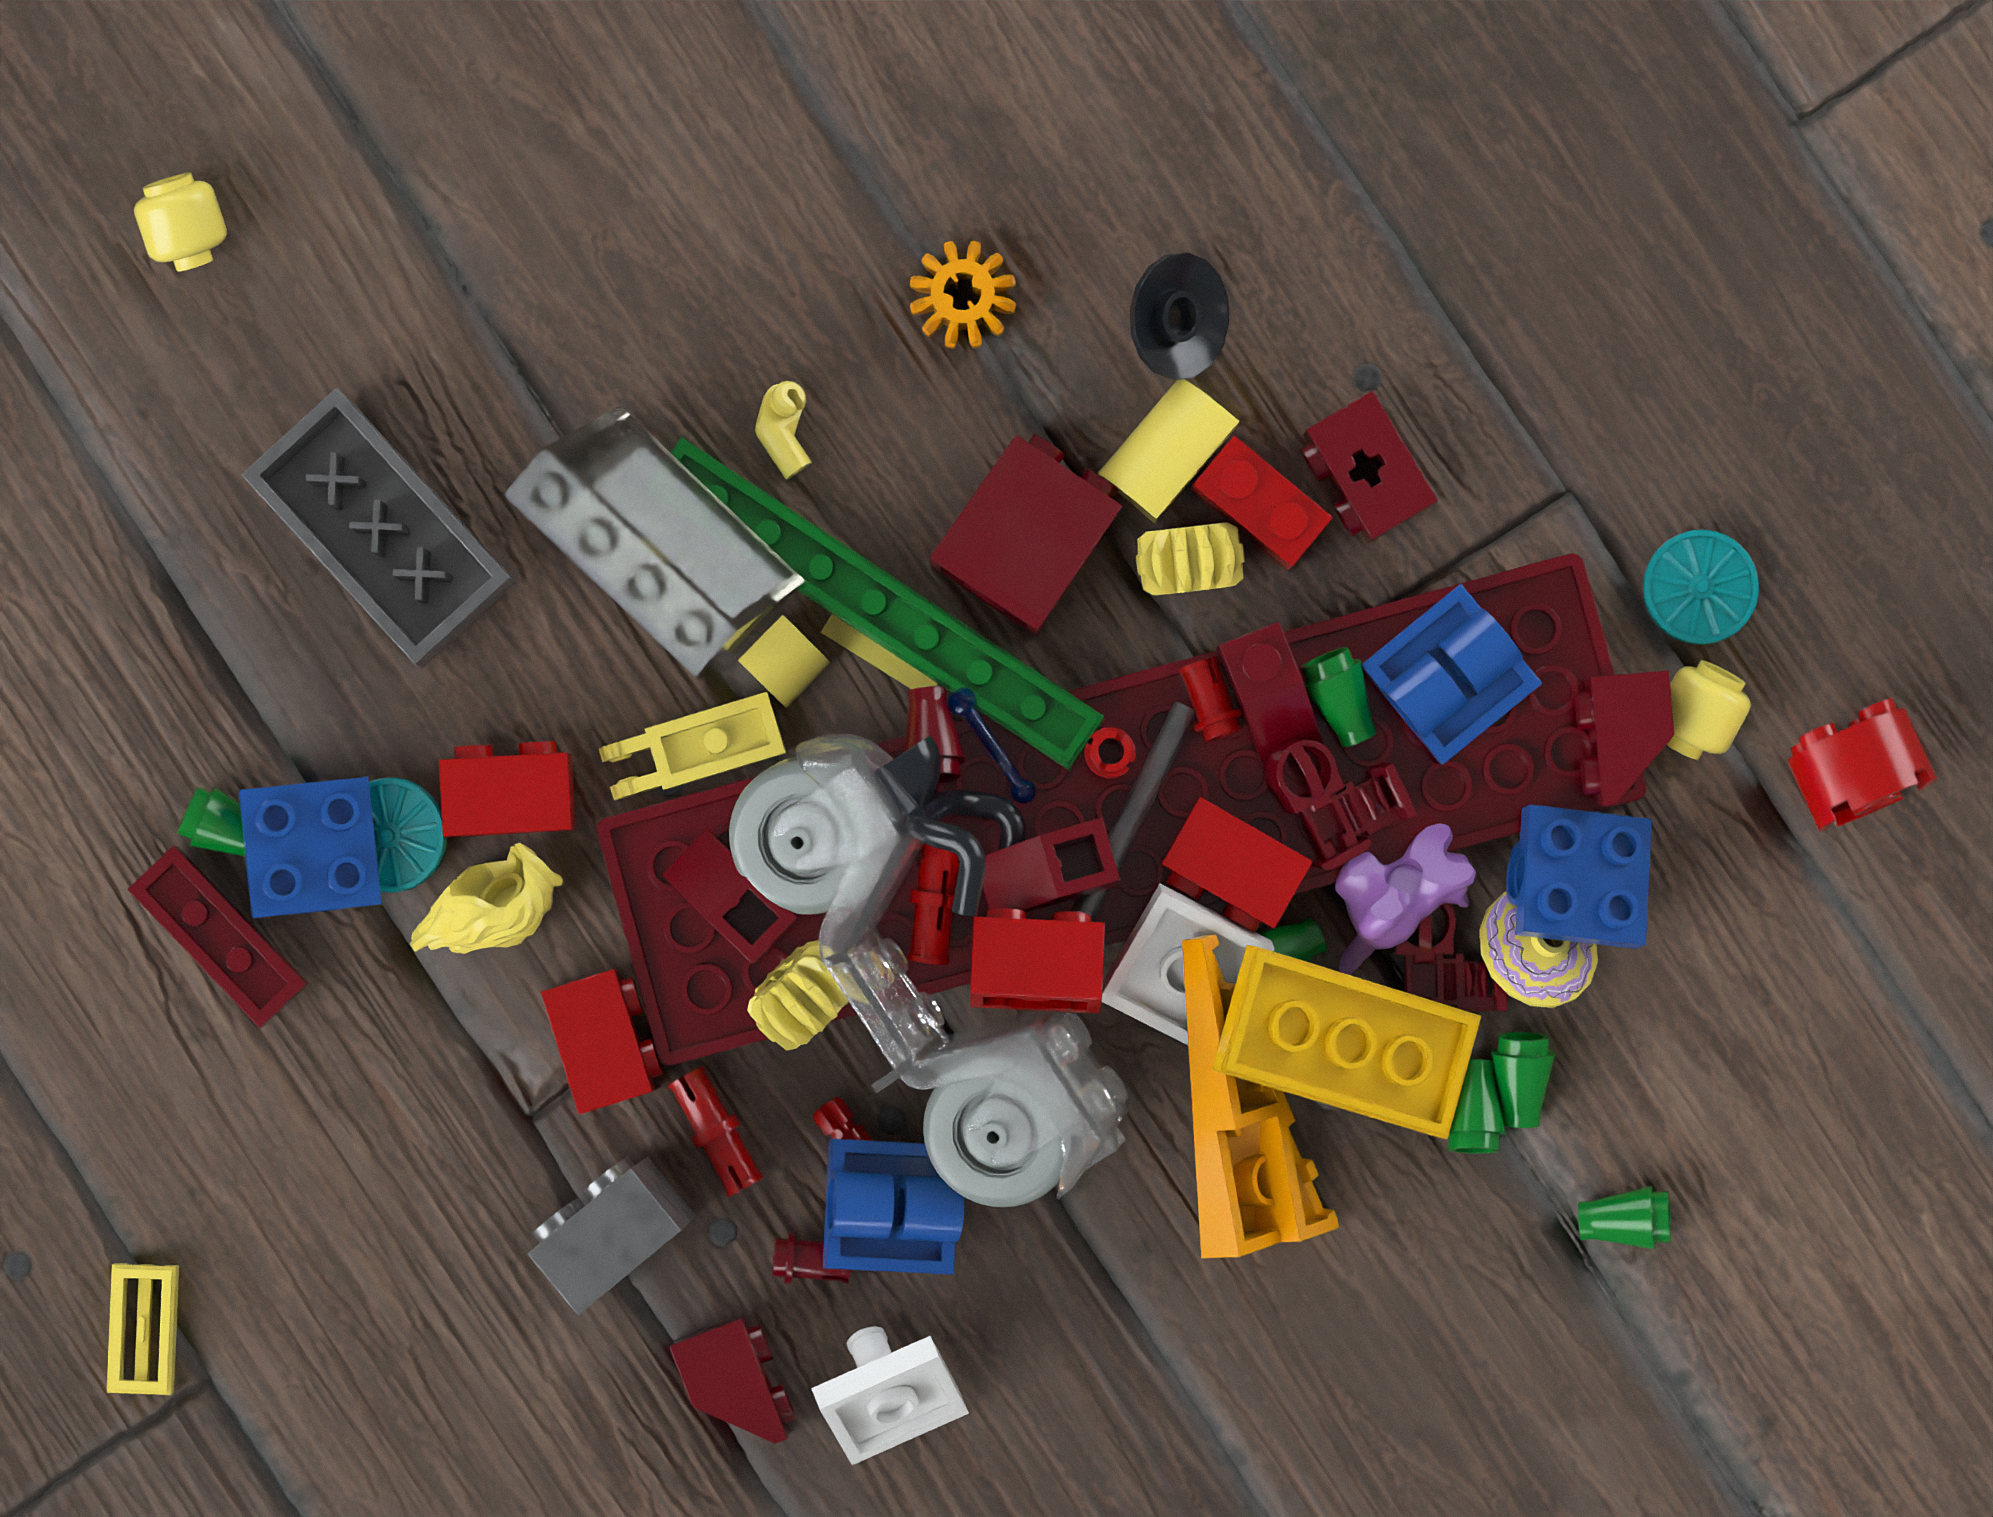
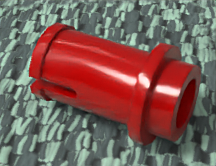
(1210, 699)

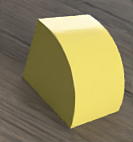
(784, 661)

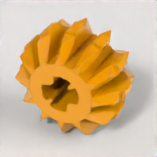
(982, 286)

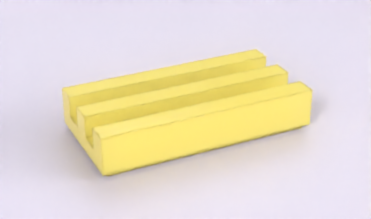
(168, 1329)

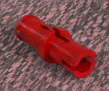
(1111, 735)
(933, 906)
(715, 1131)

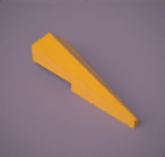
(1247, 1164)

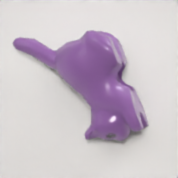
(1395, 897)

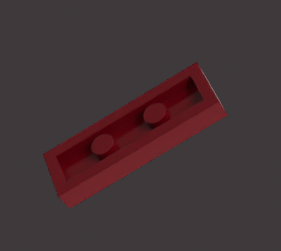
(218, 936)

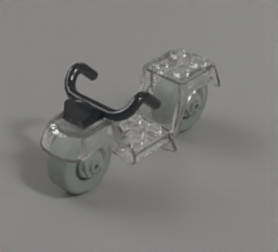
(837, 836)

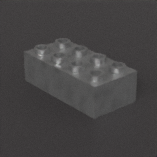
(379, 528)
(599, 1244)

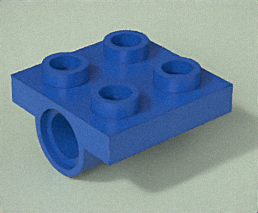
(1451, 674)
(310, 847)
(1581, 876)
(888, 1209)

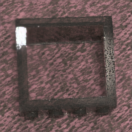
(655, 540)

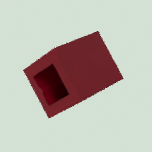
(1627, 728)
(1051, 868)
(727, 899)
(729, 1381)

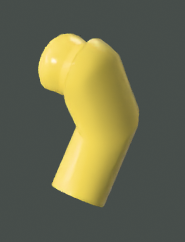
(777, 427)

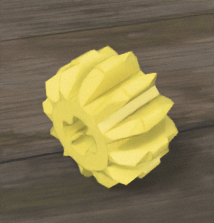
(1190, 558)
(797, 998)

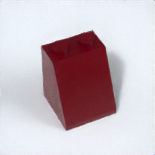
(1027, 532)

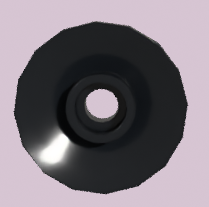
(1179, 316)

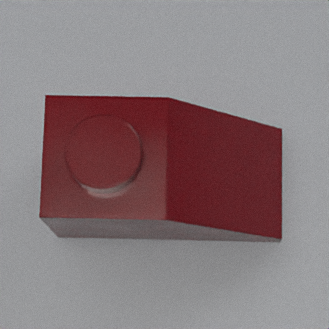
(1268, 689)

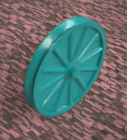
(1700, 587)
(406, 833)

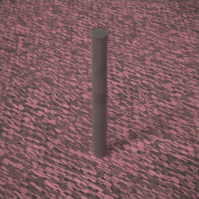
(1142, 795)

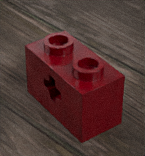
(1399, 486)

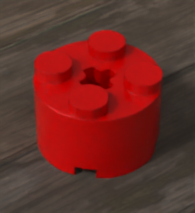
(1859, 767)

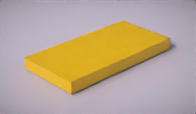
(1346, 1042)

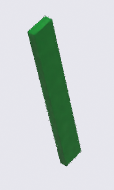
(905, 620)

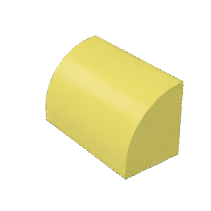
(1168, 448)

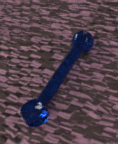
(963, 703)

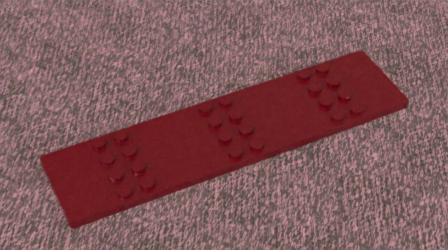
(701, 985)

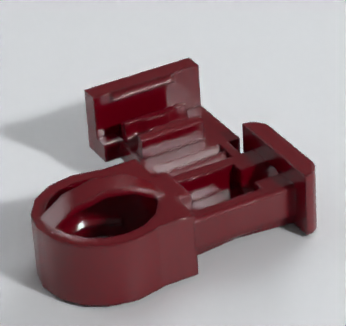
(1339, 817)
(1447, 979)

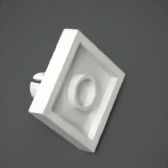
(1150, 969)
(888, 1395)

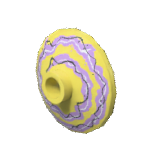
(1528, 965)

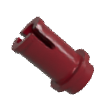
(803, 1260)

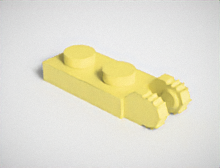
(701, 745)

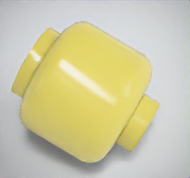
(180, 221)
(1706, 709)

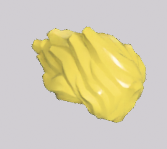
(490, 905)

